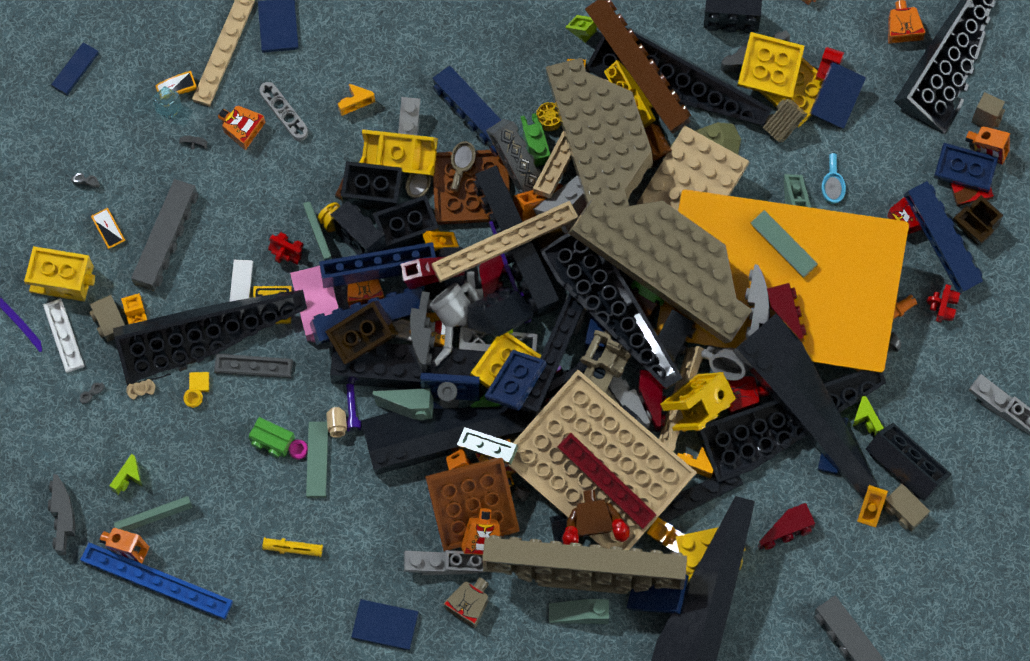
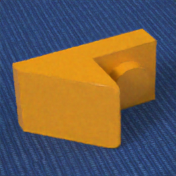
(360, 98)
(440, 239)
(701, 465)
(872, 506)

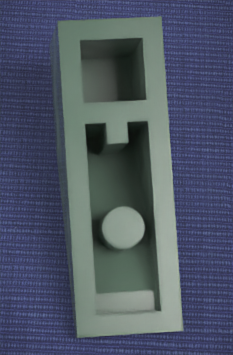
(795, 190)
(409, 403)
(580, 611)

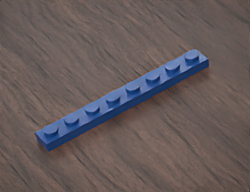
(156, 581)

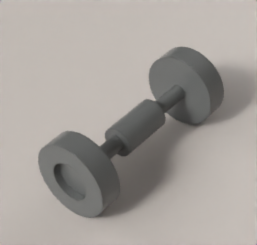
(447, 393)

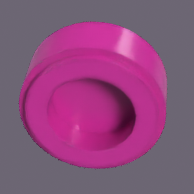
(298, 449)

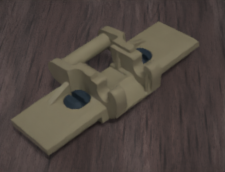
(611, 362)

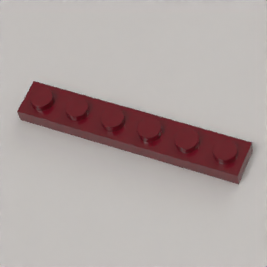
(607, 481)

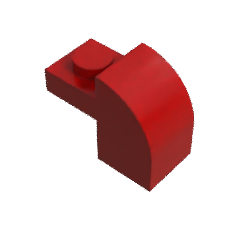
(830, 55)

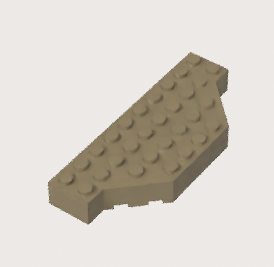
(601, 133)
(669, 259)
(583, 566)

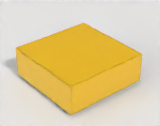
(199, 380)

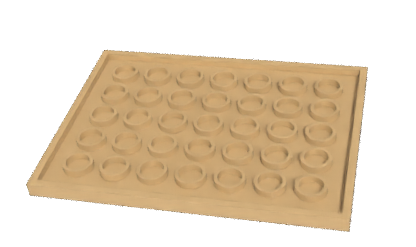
(614, 438)

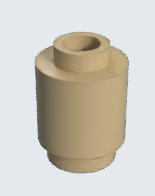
(336, 422)

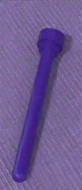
(352, 421)

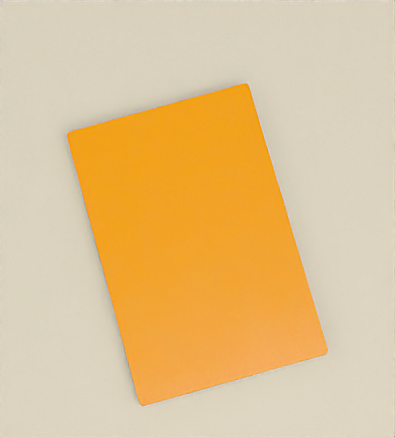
(842, 301)

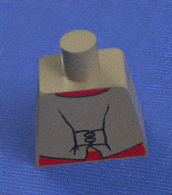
(468, 602)

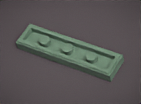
(317, 231)
(784, 244)
(317, 460)
(154, 514)

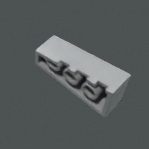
(569, 192)

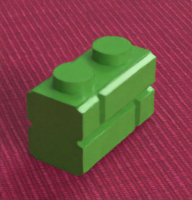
(271, 437)

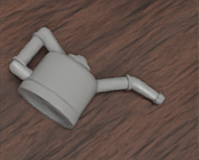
(452, 310)
(725, 362)

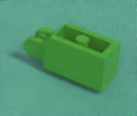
(535, 140)

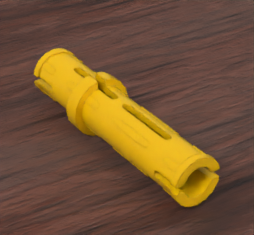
(292, 547)

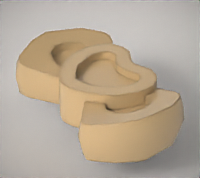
(141, 388)

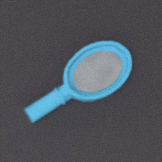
(833, 184)

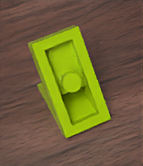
(582, 27)
(866, 413)
(128, 471)

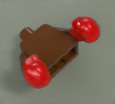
(593, 519)

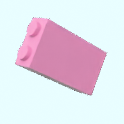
(317, 298)

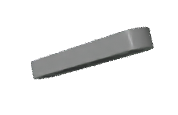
(284, 111)

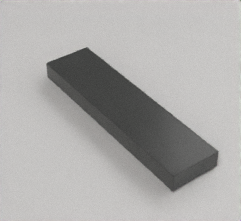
(253, 366)

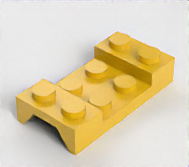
(410, 152)

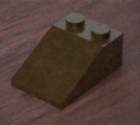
(361, 332)

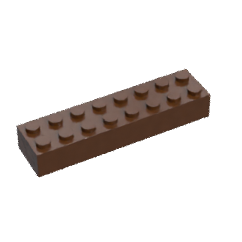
(640, 68)

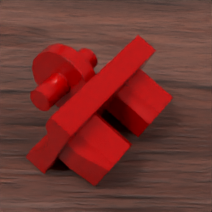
(284, 250)
(944, 312)

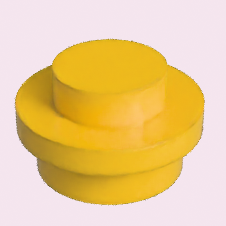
(193, 397)

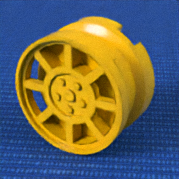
(548, 116)
(325, 218)

